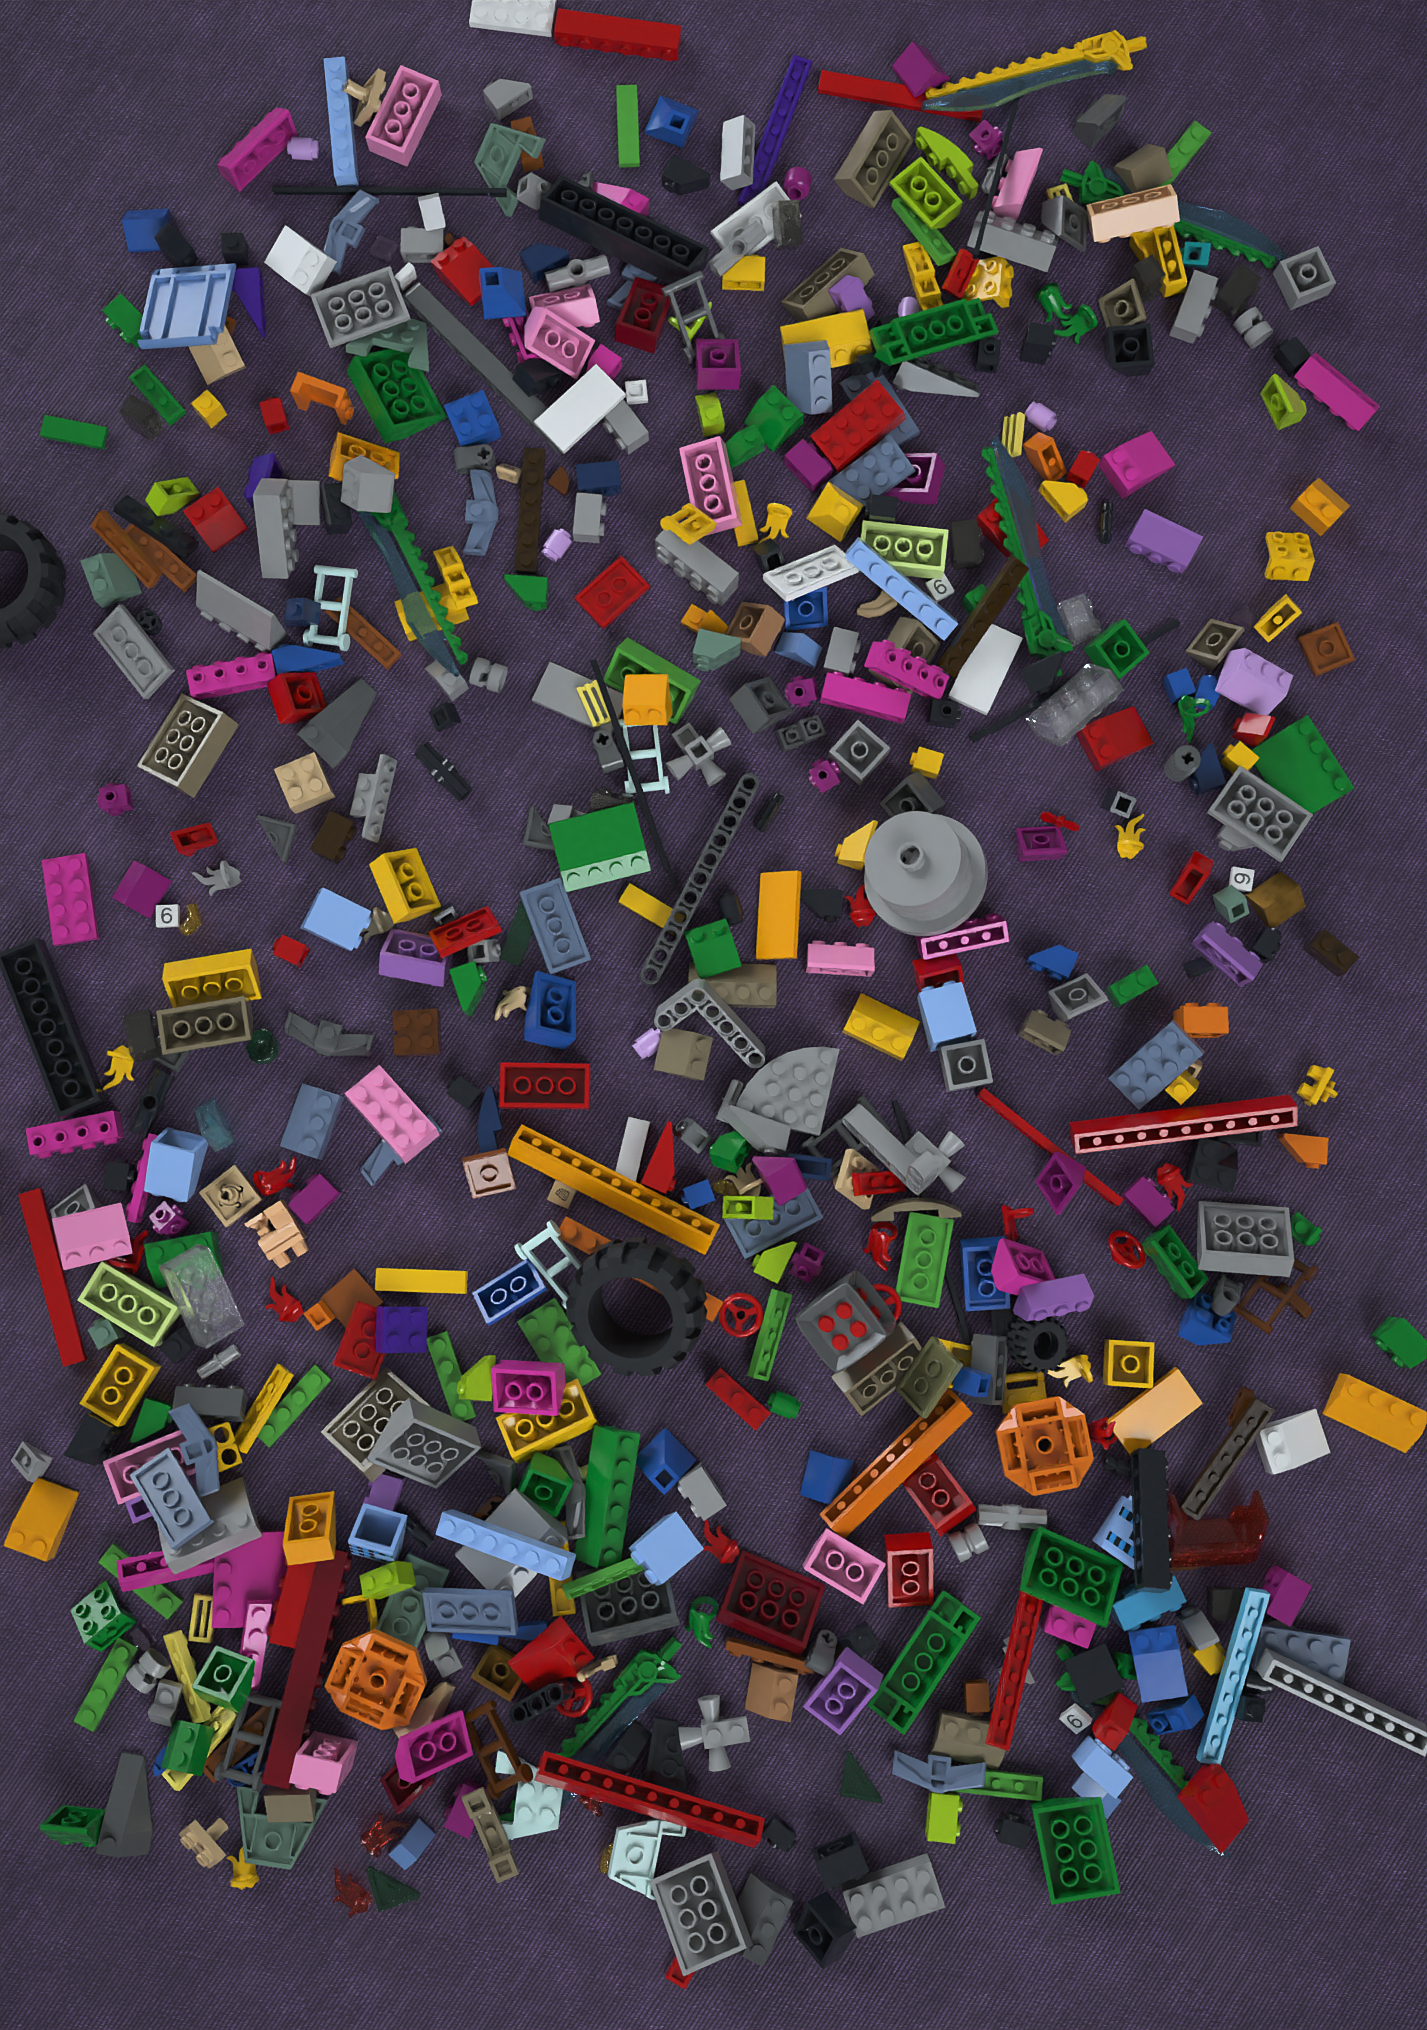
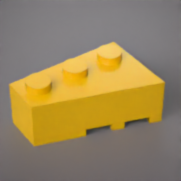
(1165, 248)

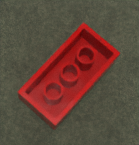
(858, 426)
(545, 1086)

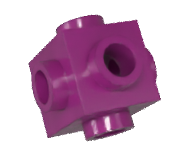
(987, 140)
(809, 688)
(832, 770)
(115, 799)
(169, 1220)
(807, 1262)

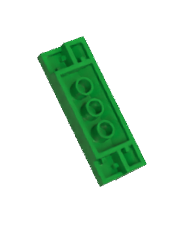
(932, 331)
(607, 1495)
(924, 1661)

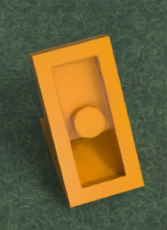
(698, 618)

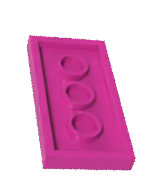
(70, 899)

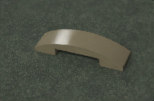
(945, 1209)
(491, 1833)

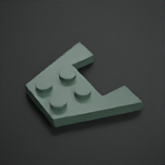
(499, 157)
(404, 337)
(271, 1843)

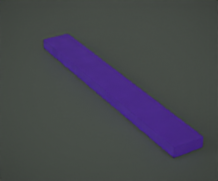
(777, 127)

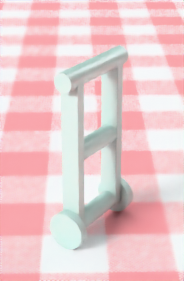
(343, 640)
(641, 754)
(525, 1252)

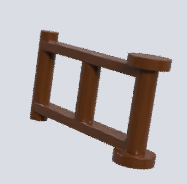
(1307, 1274)
(522, 1771)

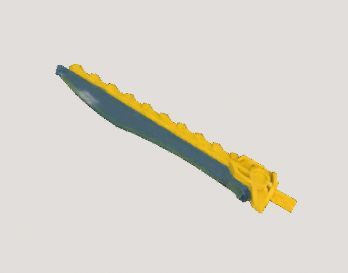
(1087, 58)

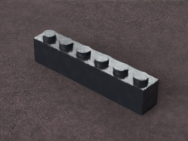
(1150, 1521)

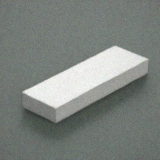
(632, 1148)

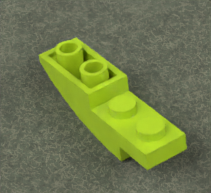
(944, 154)

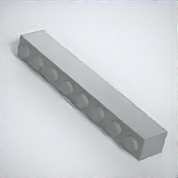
(1343, 1701)

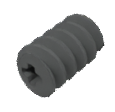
(1182, 763)

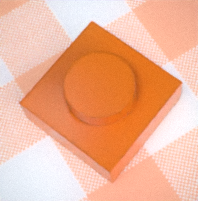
(319, 1315)

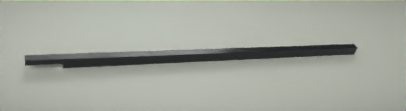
(996, 178)
(378, 191)
(1037, 703)
(632, 770)
(963, 1330)

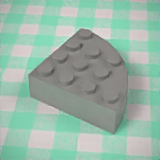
(793, 1089)

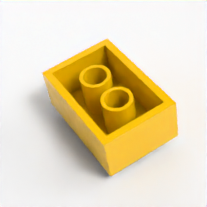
(120, 1384)

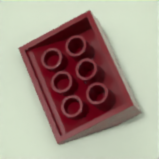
(771, 1603)

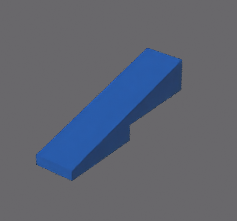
(526, 1631)

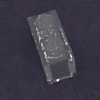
(1079, 620)

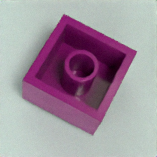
(1286, 1594)

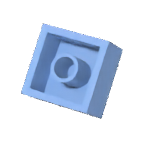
(1105, 1769)

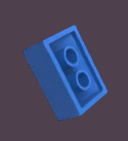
(509, 1291)

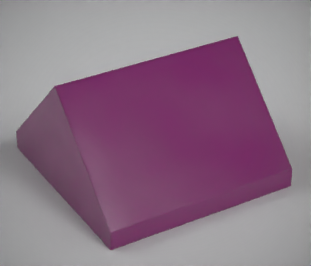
(919, 69)
(1040, 843)
(142, 889)
(780, 1177)
(1060, 1180)

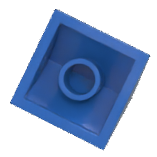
(142, 227)
(807, 610)
(825, 1476)

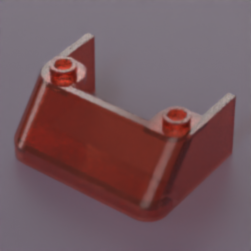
(1217, 1540)

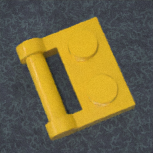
(691, 529)
(1023, 1394)

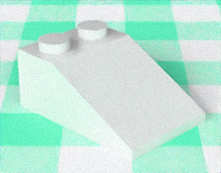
(300, 262)
(1291, 1442)

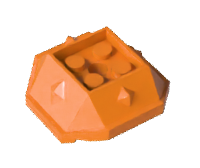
(1068, 1450)
(364, 1695)

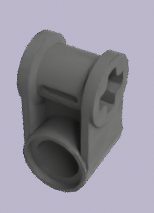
(472, 458)
(608, 754)
(1225, 1295)
(821, 1653)

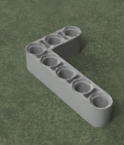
(714, 1017)
(912, 1171)

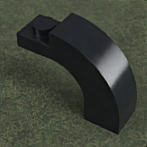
(868, 363)

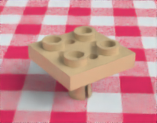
(367, 95)
(853, 1163)
(230, 1196)
(203, 1842)

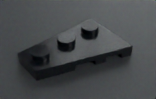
(665, 1757)

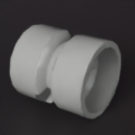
(1253, 327)
(496, 675)
(967, 1542)
(145, 1675)

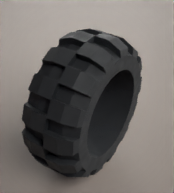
(43, 585)
(613, 1343)

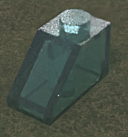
(214, 1125)

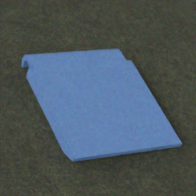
(186, 306)

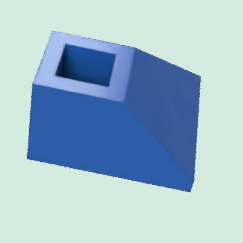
(671, 121)
(502, 293)
(1203, 1325)
(664, 1460)

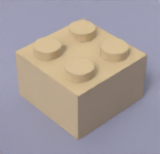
(304, 783)

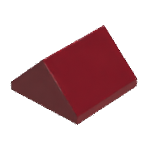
(402, 1792)

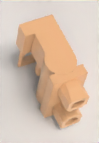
(287, 1233)

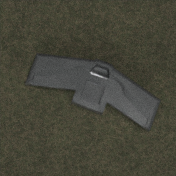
(328, 1037)
(576, 1497)

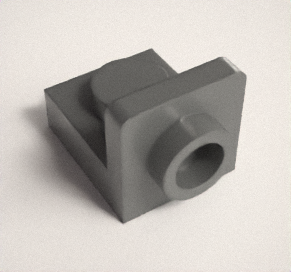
(692, 1134)

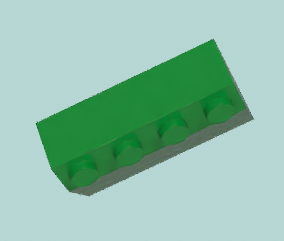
(395, 394)
(1302, 766)
(599, 847)
(1070, 1576)
(1075, 1848)

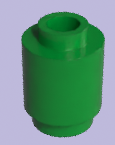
(784, 1404)

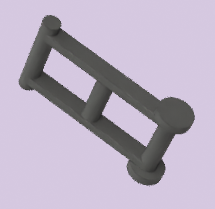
(669, 291)
(843, 1132)
(223, 1768)

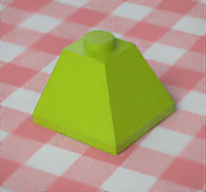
(1282, 402)

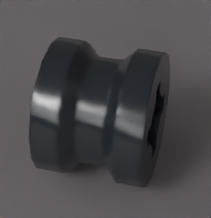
(145, 619)

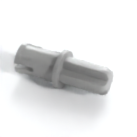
(986, 185)
(730, 1098)
(219, 1361)

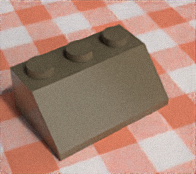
(913, 637)
(963, 1739)

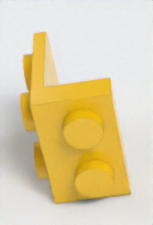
(991, 281)
(1289, 556)

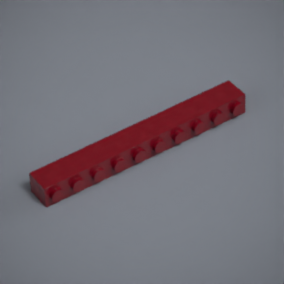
(306, 1668)

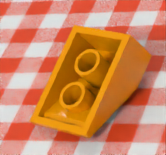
(348, 448)
(42, 1520)
(310, 1528)

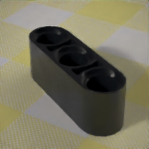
(532, 1705)

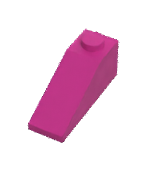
(624, 196)
(606, 360)

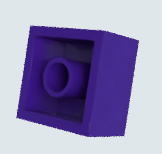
(401, 1329)

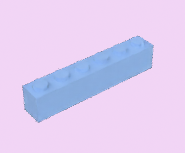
(341, 123)
(901, 588)
(506, 1544)

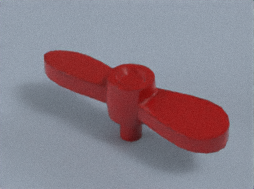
(1059, 821)

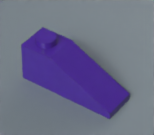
(250, 291)

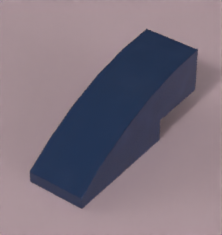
(489, 1122)
(812, 1167)

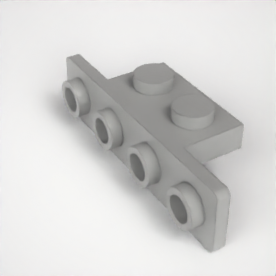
(372, 797)

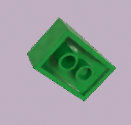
(74, 1825)

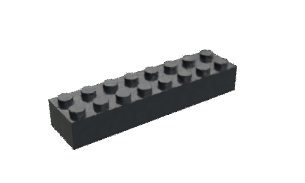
(621, 232)
(51, 1028)

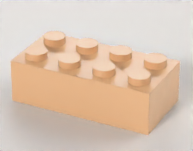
(1133, 213)

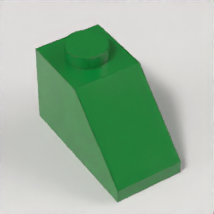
(744, 445)
(530, 590)
(729, 1151)
(152, 1418)

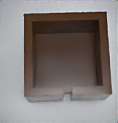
(417, 1033)

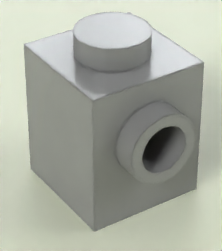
(531, 190)
(484, 951)

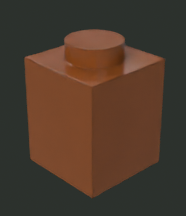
(976, 1696)

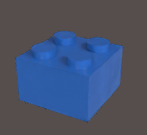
(473, 420)

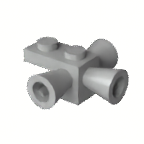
(698, 753)
(951, 1144)
(715, 1733)

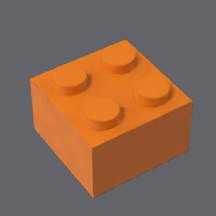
(1203, 1021)

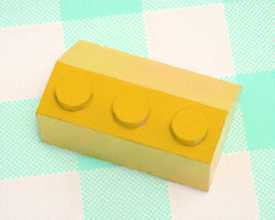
(454, 615)
(404, 885)
(881, 1027)

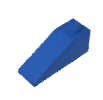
(303, 659)

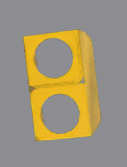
(229, 1444)

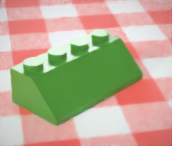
(635, 659)

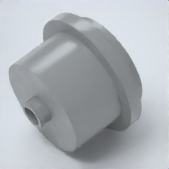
(924, 873)

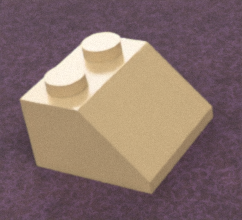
(219, 359)

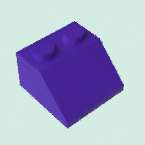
(263, 467)

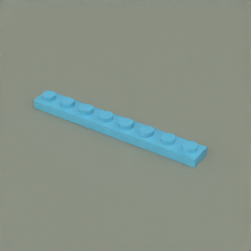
(1233, 1676)

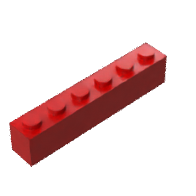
(617, 34)

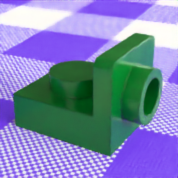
(1304, 1231)
(1124, 1665)

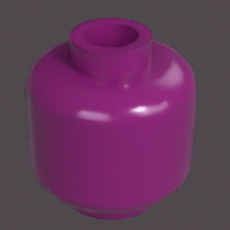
(797, 183)

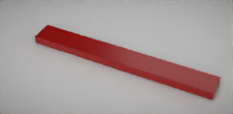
(881, 93)
(1044, 1143)
(52, 1277)
(1014, 1672)

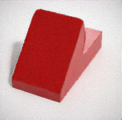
(194, 838)

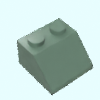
(110, 579)
(714, 650)

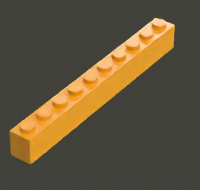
(613, 1189)

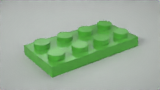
(924, 1259)
(554, 1342)

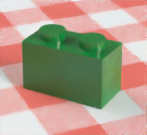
(125, 318)
(1131, 986)

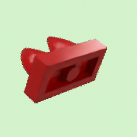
(960, 274)

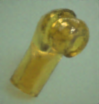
(192, 922)
(725, 1187)
(605, 1859)

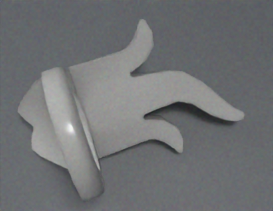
(223, 878)

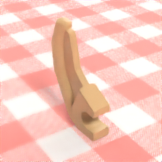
(878, 607)
(602, 1664)

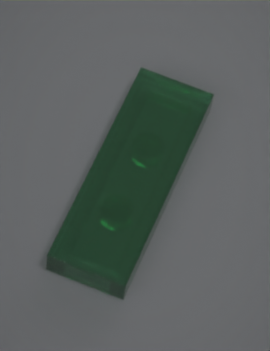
(517, 938)

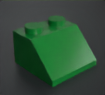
(774, 418)
(1117, 649)
(712, 948)
(469, 985)
(1401, 1342)
(545, 1483)
(225, 1679)
(188, 1747)

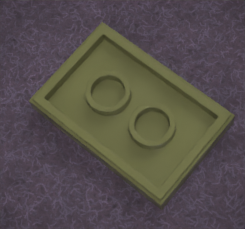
(929, 1377)

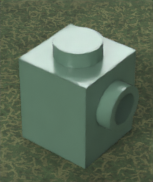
(1231, 903)
(105, 1333)

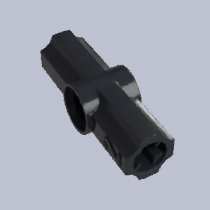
(443, 771)
(145, 1117)

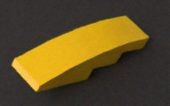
(922, 276)
(455, 577)
(421, 1280)

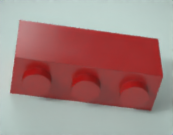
(737, 1398)

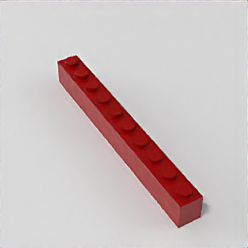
(1183, 1124)
(649, 1799)

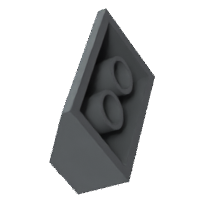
(764, 1912)

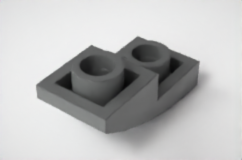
(800, 733)

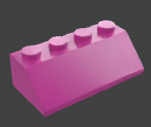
(257, 148)

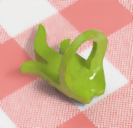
(691, 331)

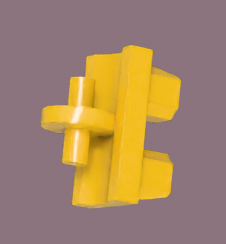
(1313, 1093)

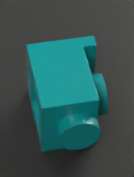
(1200, 249)

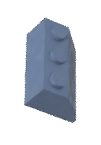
(809, 376)
(312, 1121)

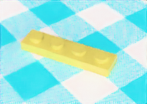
(185, 1670)
(222, 1721)

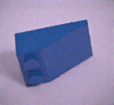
(551, 1011)
(978, 1282)
(1158, 1663)

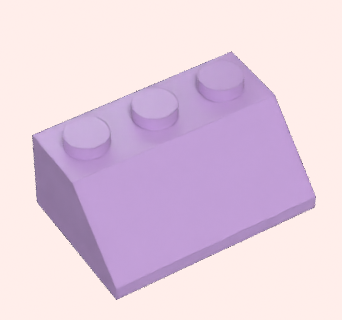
(1253, 681)

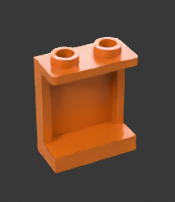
(310, 388)

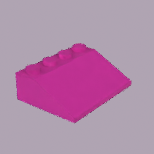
(247, 1574)

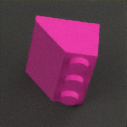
(1019, 1266)
(528, 1387)
(433, 1747)

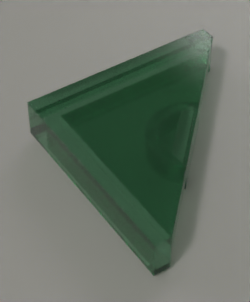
(856, 1783)
(389, 1891)

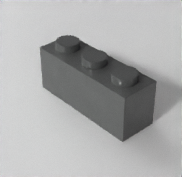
(990, 1356)
(213, 1402)

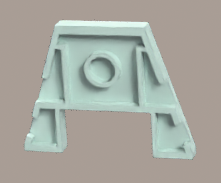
(536, 1803)
(637, 1851)

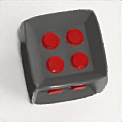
(846, 1321)

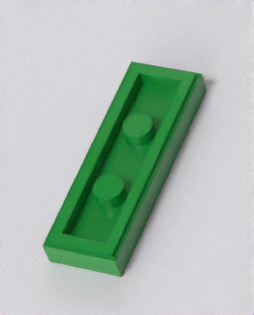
(157, 395)
(74, 432)

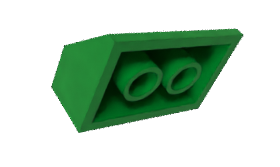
(163, 1251)
(1175, 1262)

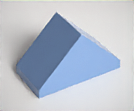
(799, 648)
(1087, 1787)
(412, 1844)

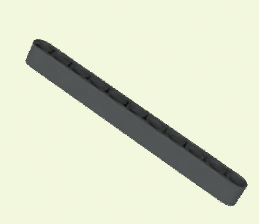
(475, 356)
(706, 871)

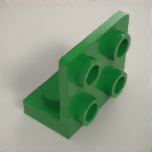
(101, 1618)

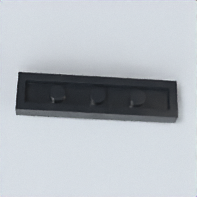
(156, 526)

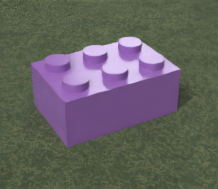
(843, 1691)

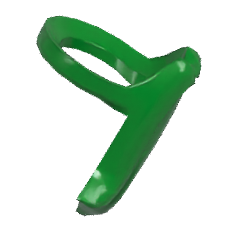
(1052, 301)
(1079, 324)
(1188, 713)
(700, 1621)

